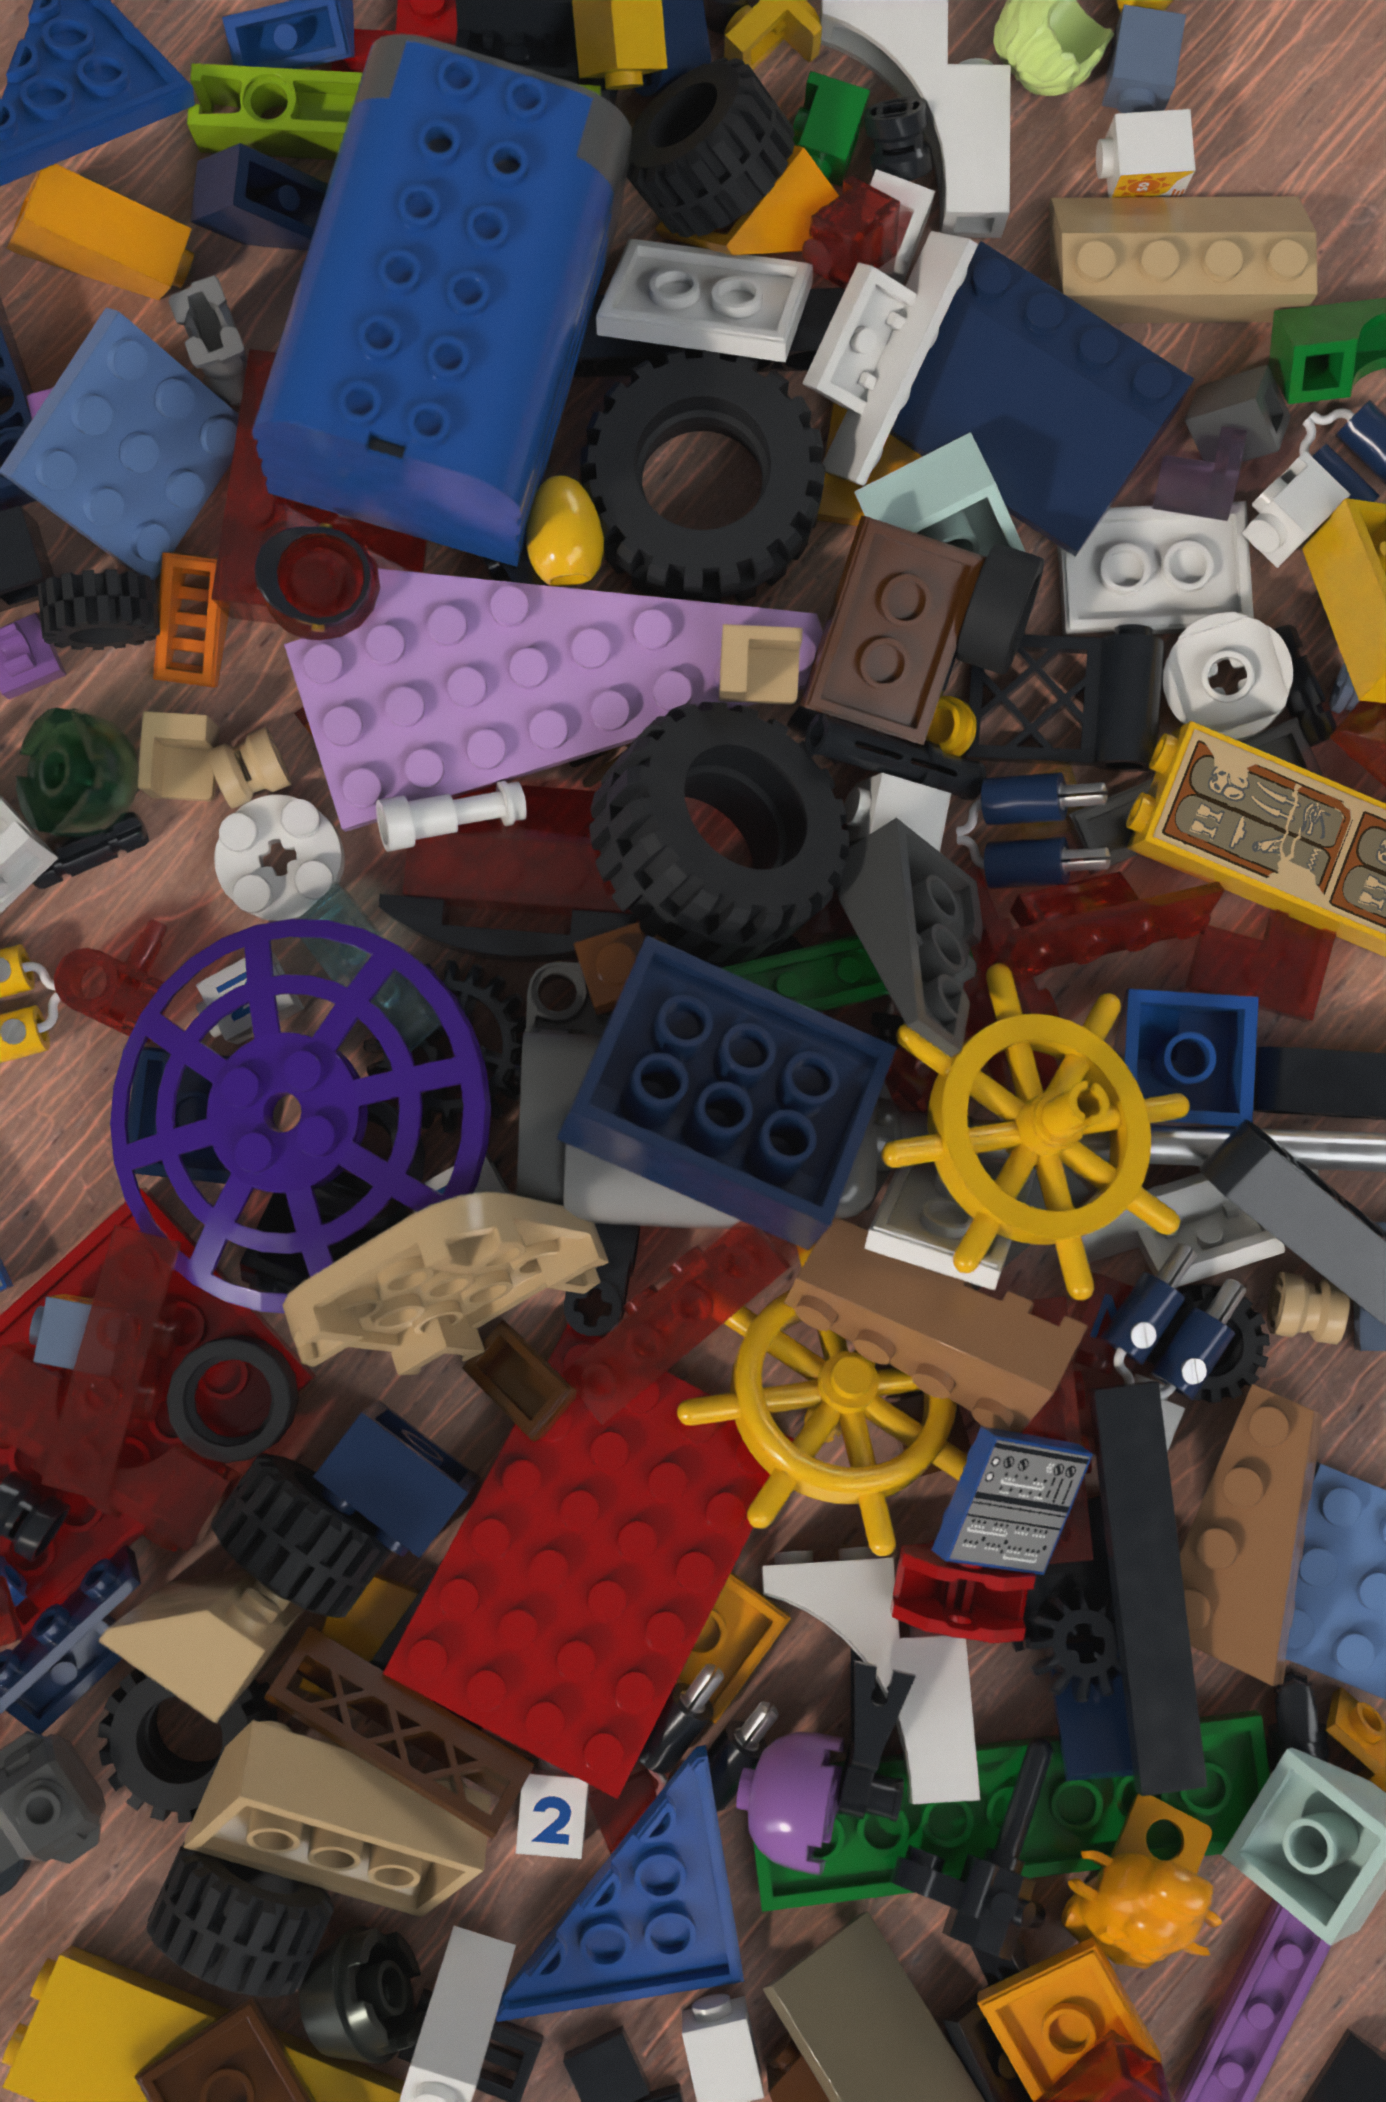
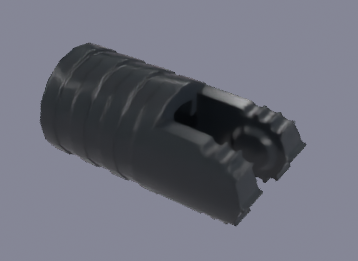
(1296, 1720)

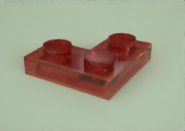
(1280, 969)

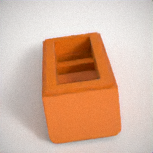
(172, 591)

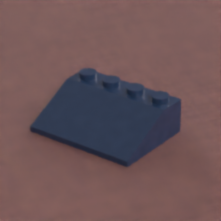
(1047, 394)
(728, 1094)

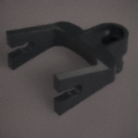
(870, 1727)

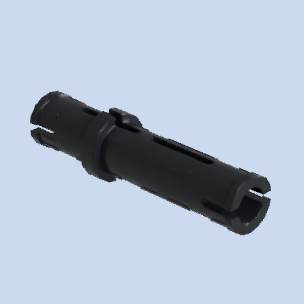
(838, 740)

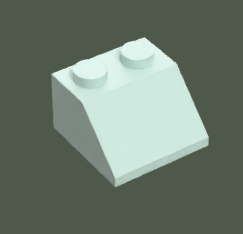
(944, 498)
(1316, 1844)

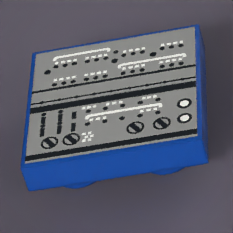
(1011, 1501)

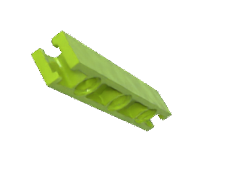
(310, 127)

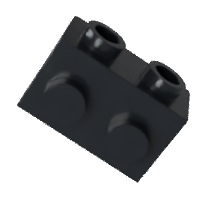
(521, 33)

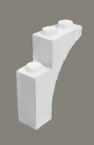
(964, 102)
(937, 1715)
(459, 2019)

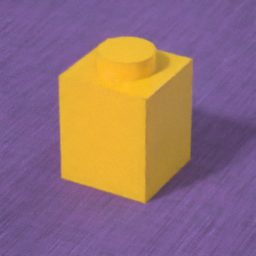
(619, 40)

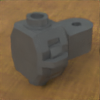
(46, 1801)

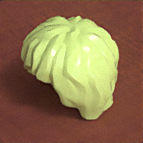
(1049, 44)

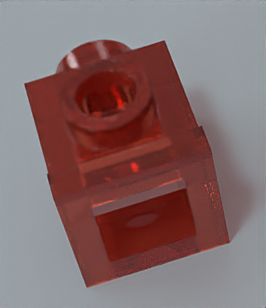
(851, 231)

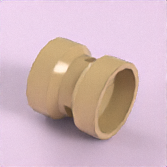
(262, 762)
(1302, 1307)

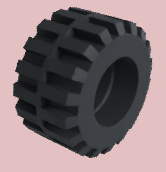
(709, 147)
(296, 1539)
(144, 1760)
(238, 1924)

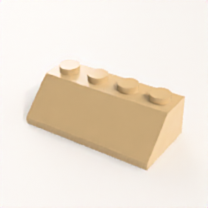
(1183, 257)
(205, 1636)
(333, 1822)

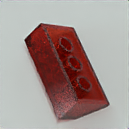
(521, 867)

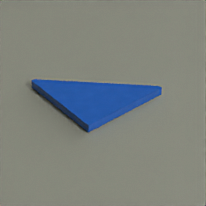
(81, 83)
(648, 1918)

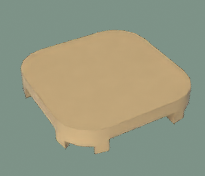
(441, 1278)

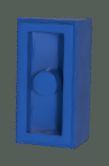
(292, 34)

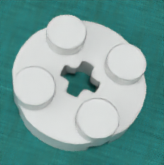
(1245, 644)
(248, 838)

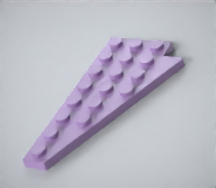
(503, 681)

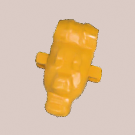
(1141, 1903)

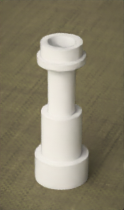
(405, 821)

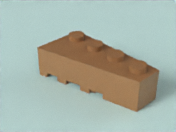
(935, 1328)
(1251, 1537)

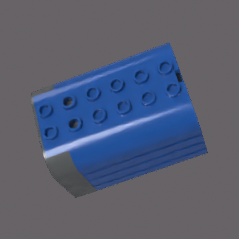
(445, 296)

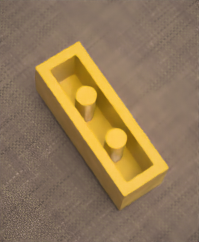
(1350, 577)

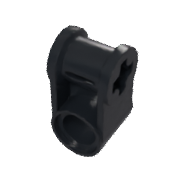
(621, 1250)

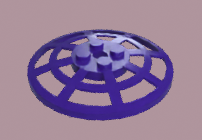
(327, 1089)

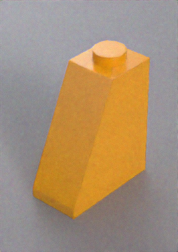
(100, 234)

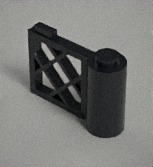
(1118, 708)

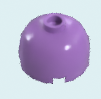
(793, 1799)

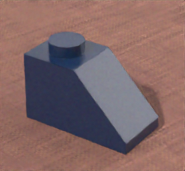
(256, 199)

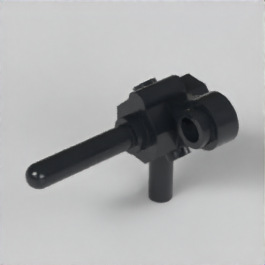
(991, 1896)

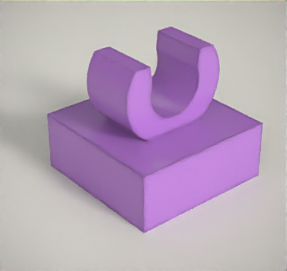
(26, 658)

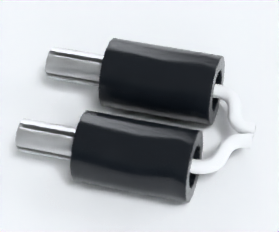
(683, 1720)

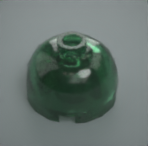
(77, 774)

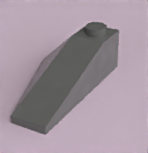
(917, 926)

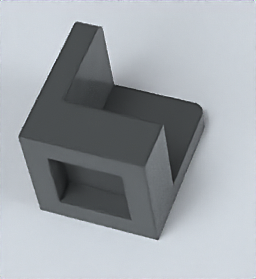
(1240, 402)

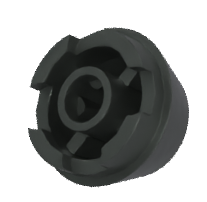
(361, 1997)

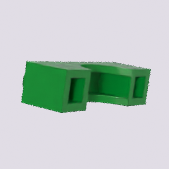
(1327, 348)

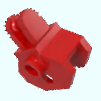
(959, 1597)

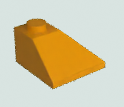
(778, 220)

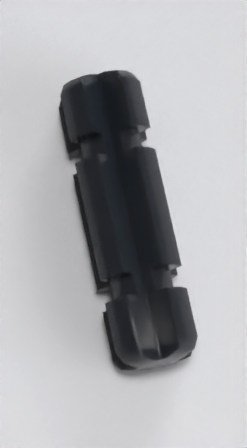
(1306, 694)
(85, 853)

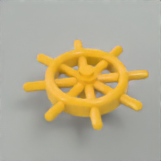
(1039, 1131)
(840, 1397)

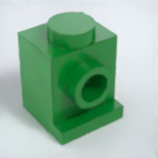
(830, 123)

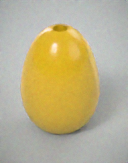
(564, 533)

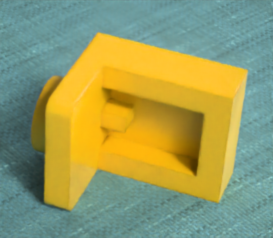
(760, 29)

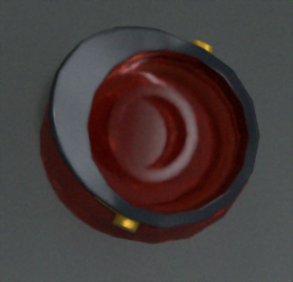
(317, 581)

